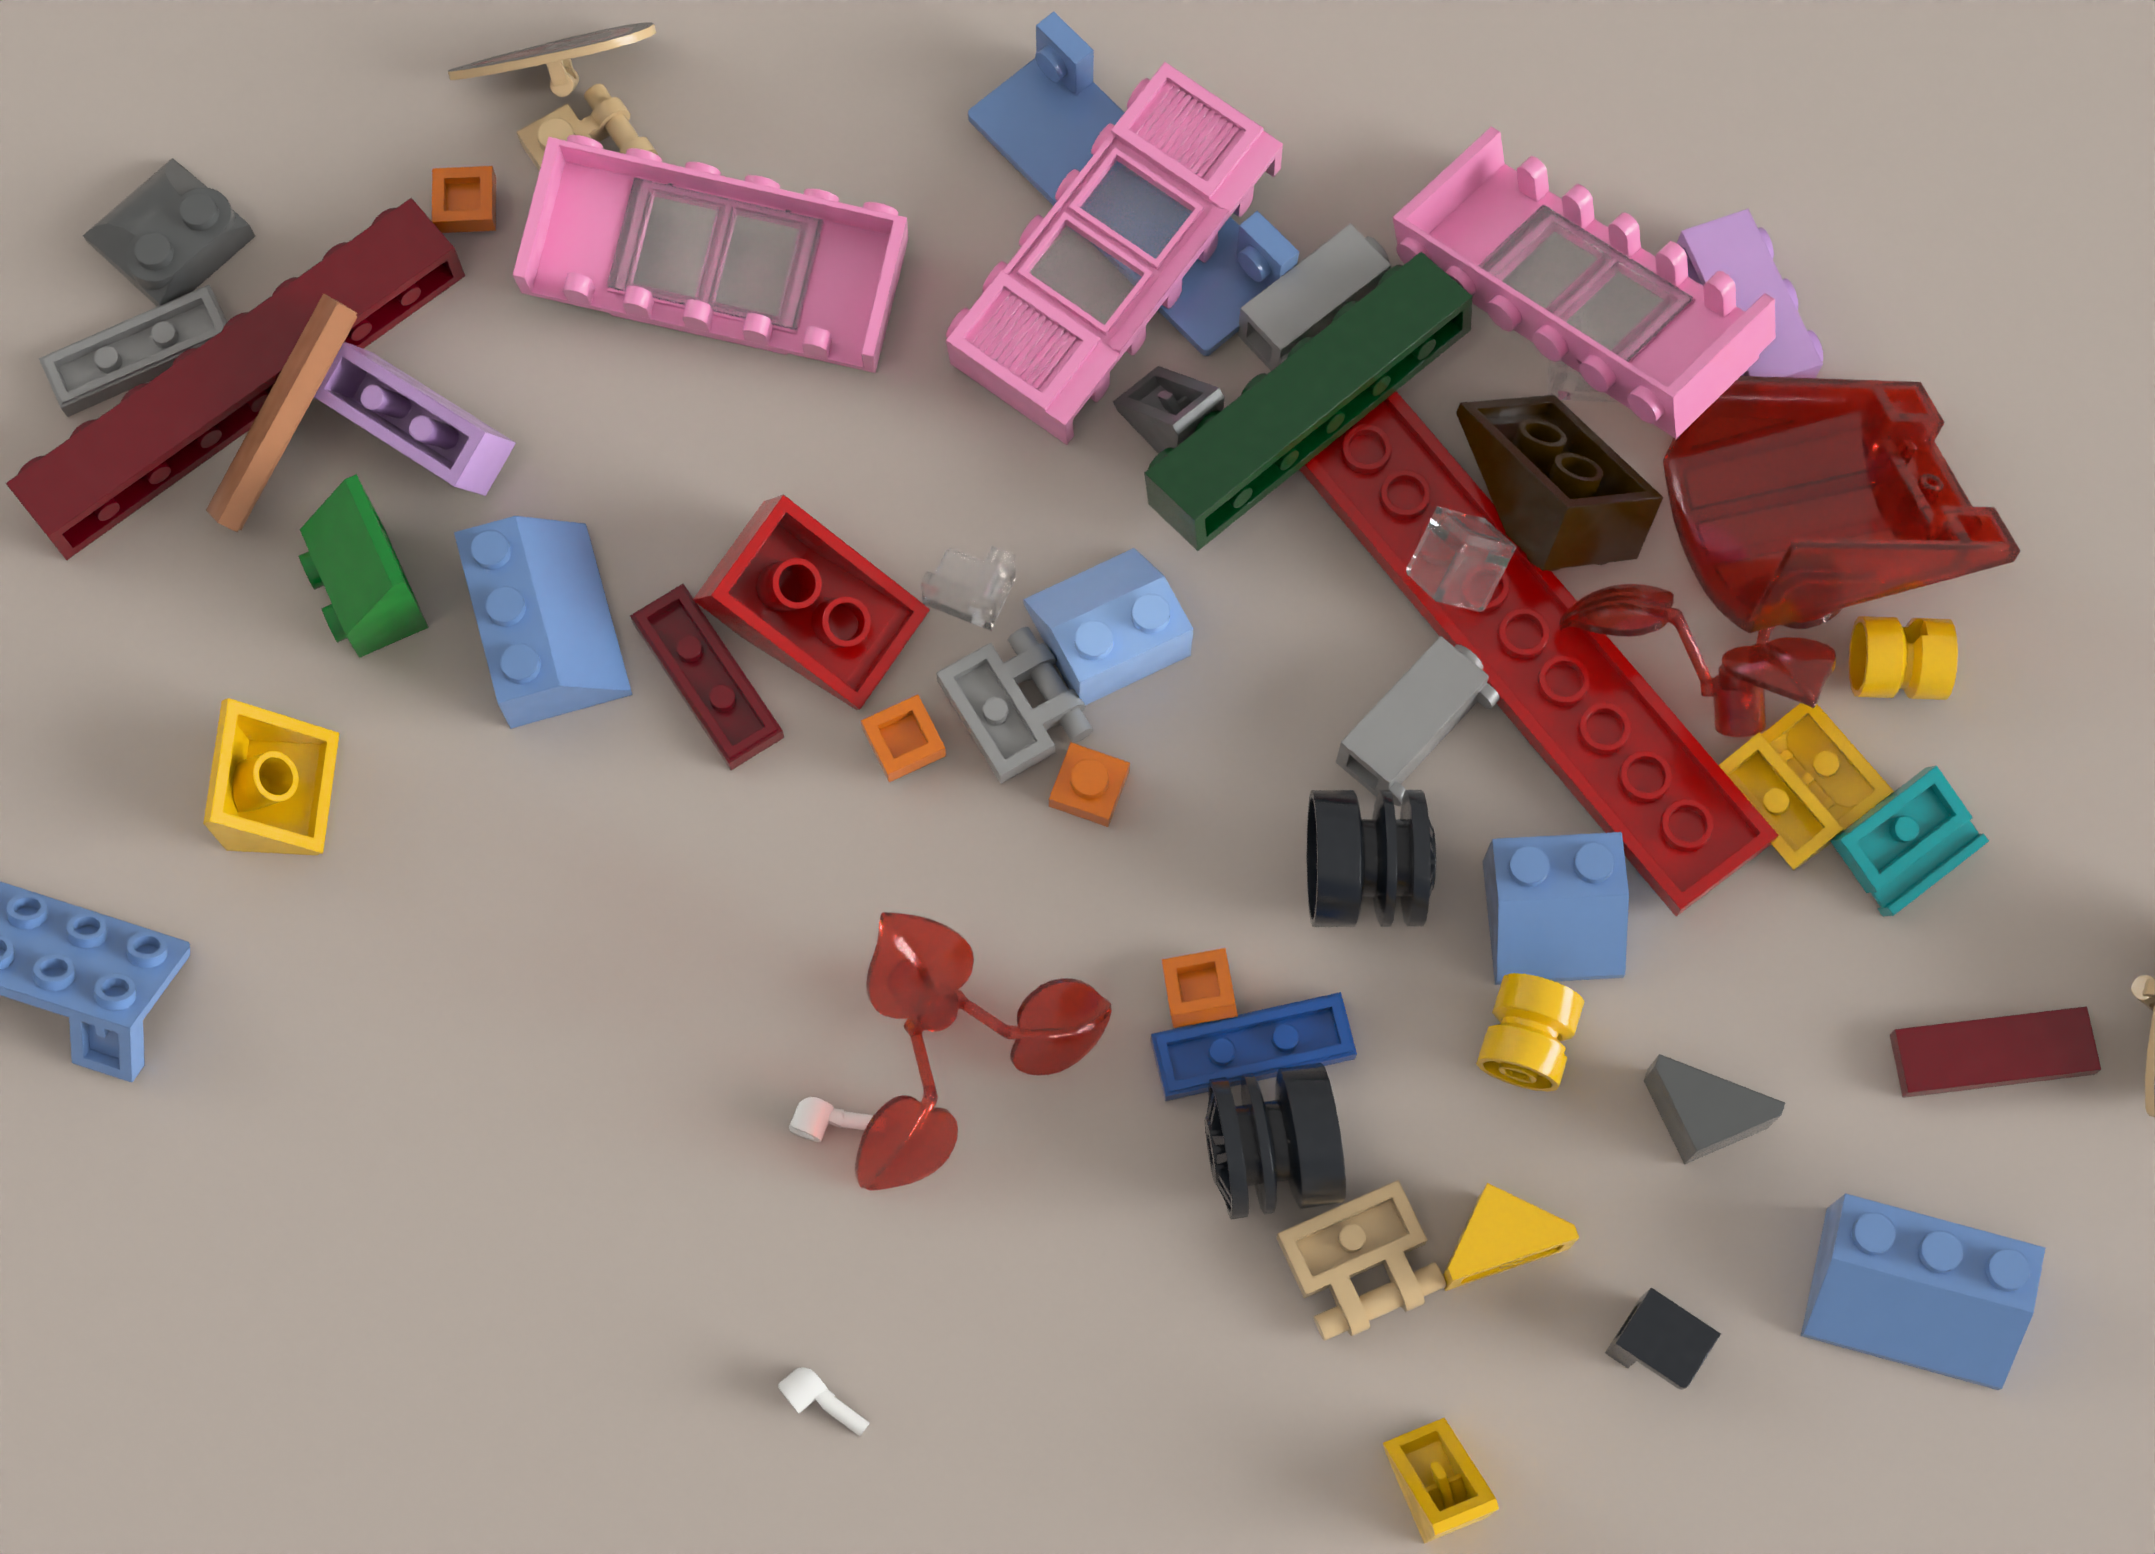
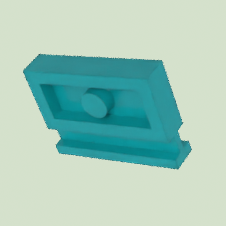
(1909, 841)

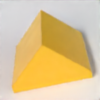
(269, 782)

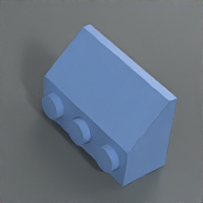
(542, 617)
(1922, 1291)

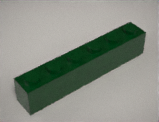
(1308, 400)

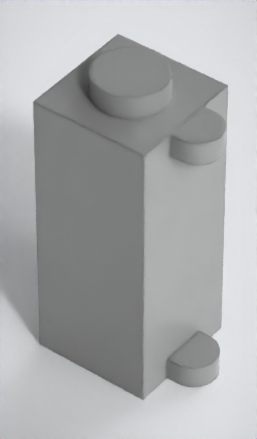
(1311, 294)
(1415, 717)

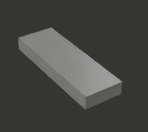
(131, 350)

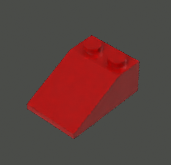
(811, 602)

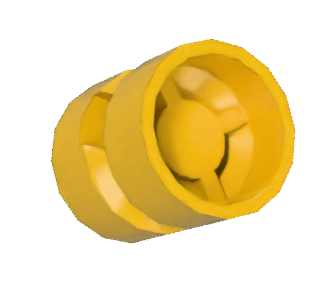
(1908, 658)
(1527, 1042)

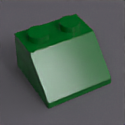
(359, 571)

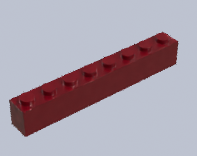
(218, 389)

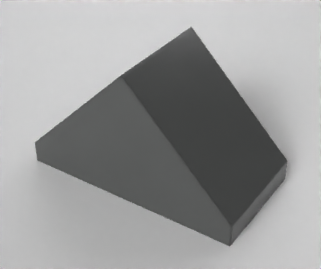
(1168, 406)
(1706, 1110)

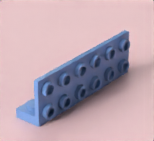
(1046, 128)
(89, 970)

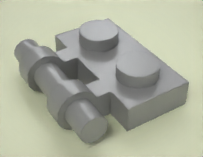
(997, 711)

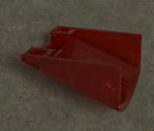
(1822, 499)

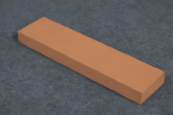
(281, 413)

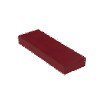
(707, 677)
(1995, 1052)

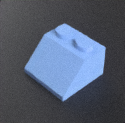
(1111, 625)

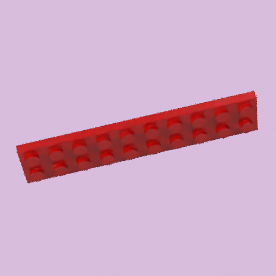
(1559, 687)

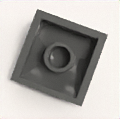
(170, 234)

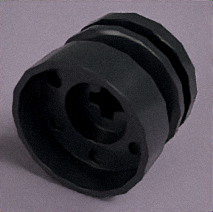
(1368, 858)
(1276, 1140)

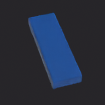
(1253, 1043)

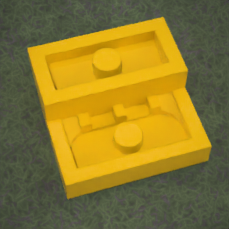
(1805, 781)

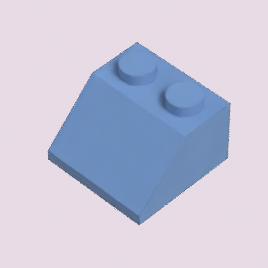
(1558, 906)

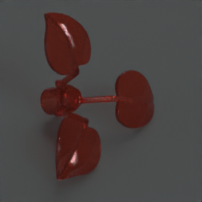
(1782, 666)
(918, 978)

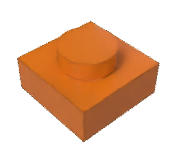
(464, 199)
(903, 738)
(1089, 784)
(1199, 987)

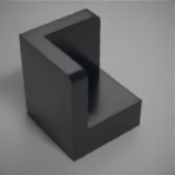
(1663, 1339)

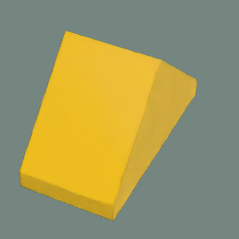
(1505, 1235)
(1439, 1480)

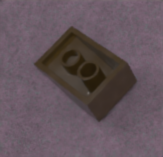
(1558, 483)

